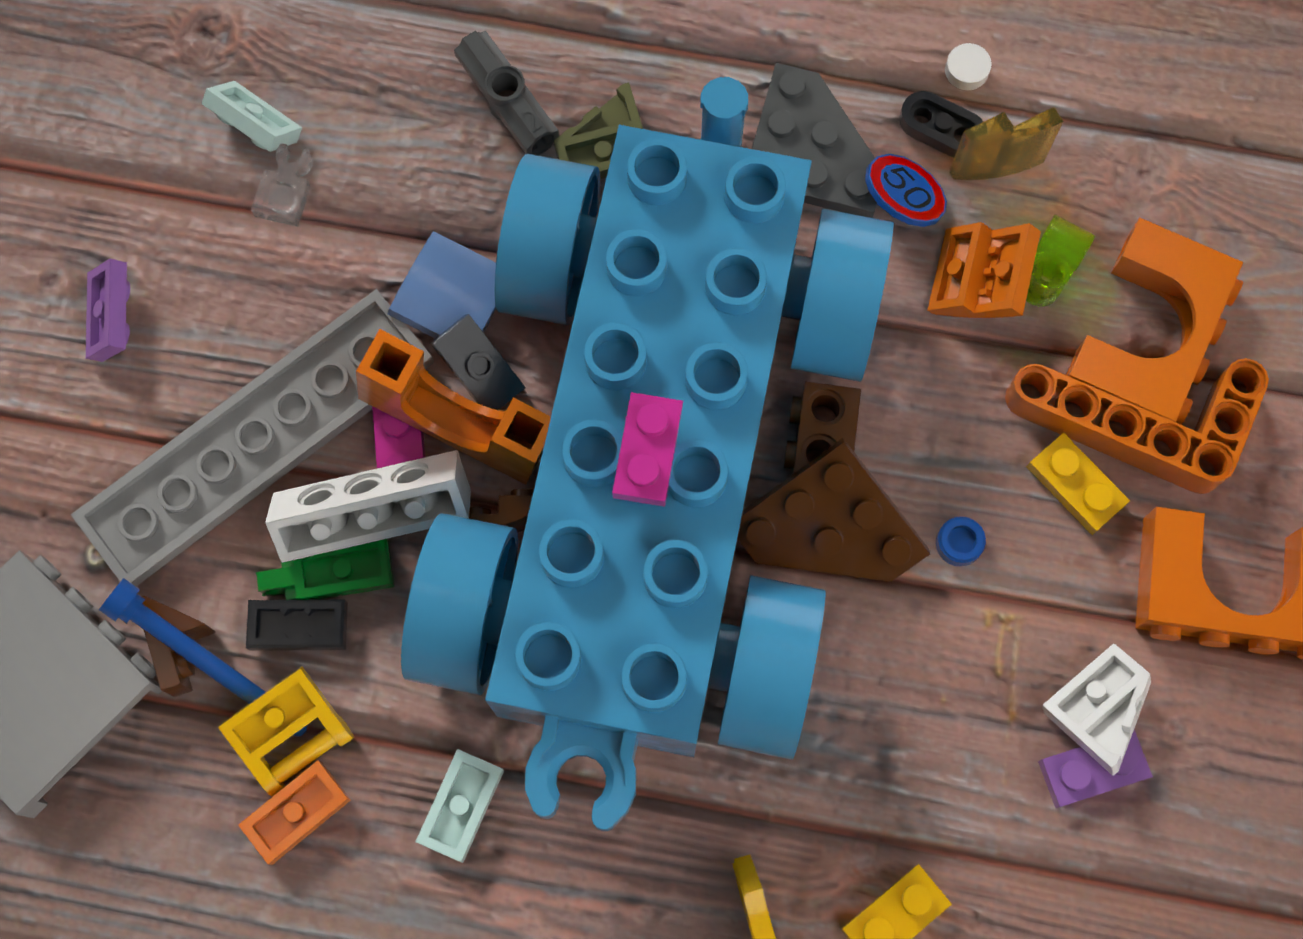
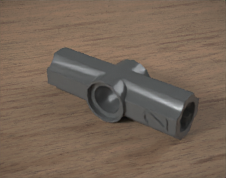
(518, 111)

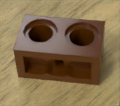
(816, 434)

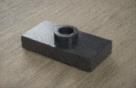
(477, 364)
(296, 625)

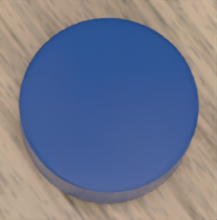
(960, 541)

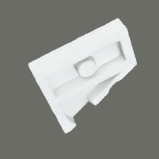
(1102, 706)

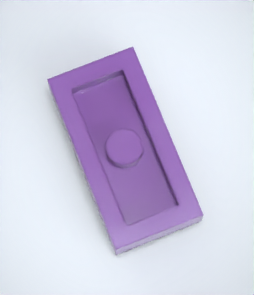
(106, 310)
(1078, 776)

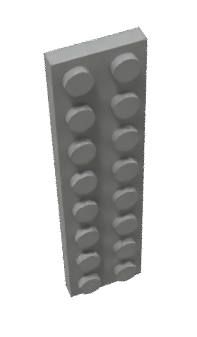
(238, 447)

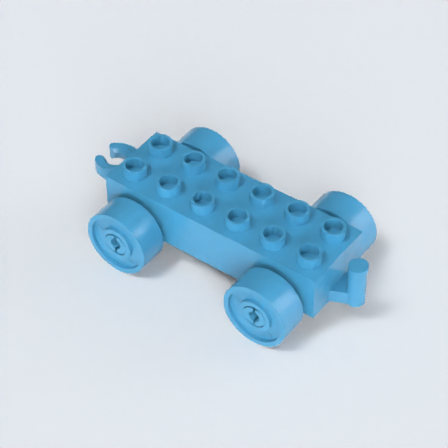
(619, 601)

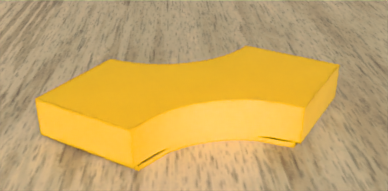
(752, 898)

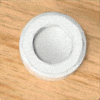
(968, 66)

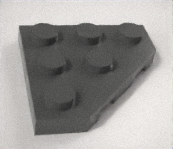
(809, 123)

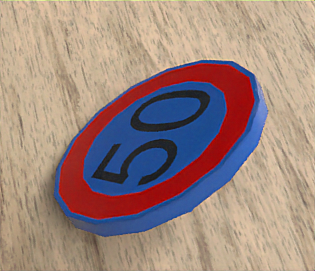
(905, 190)

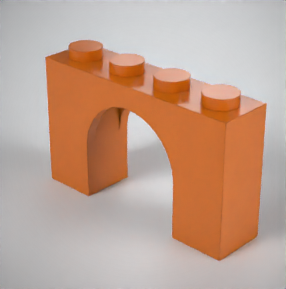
(1198, 287)
(399, 385)
(1178, 602)

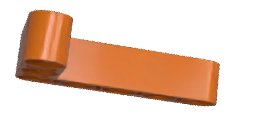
(1144, 426)

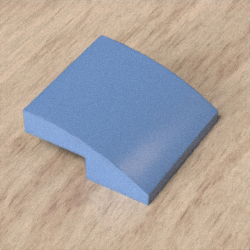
(445, 287)

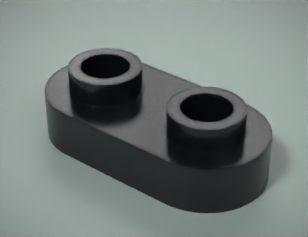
(944, 119)

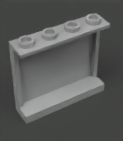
(59, 681)

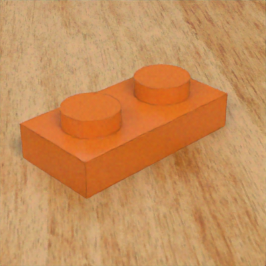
(294, 812)

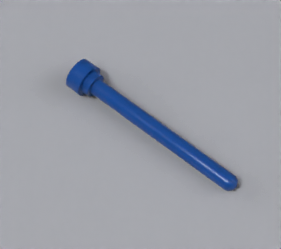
(128, 605)

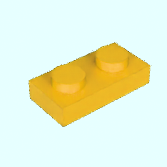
(1077, 483)
(900, 910)

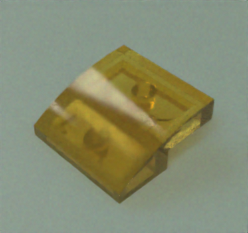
(1001, 149)

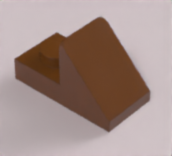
(170, 667)

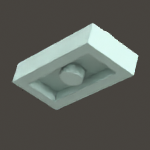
(251, 115)
(460, 806)

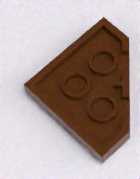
(832, 522)

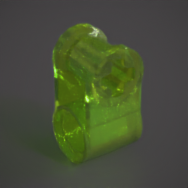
(1056, 259)

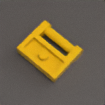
(276, 718)

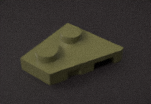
(595, 135)

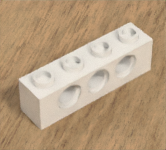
(367, 506)

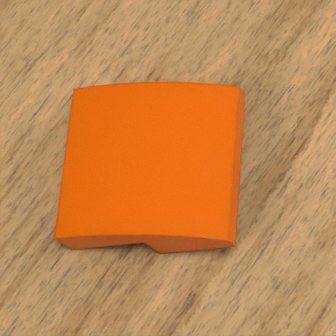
(984, 271)

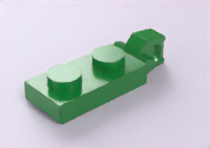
(331, 573)

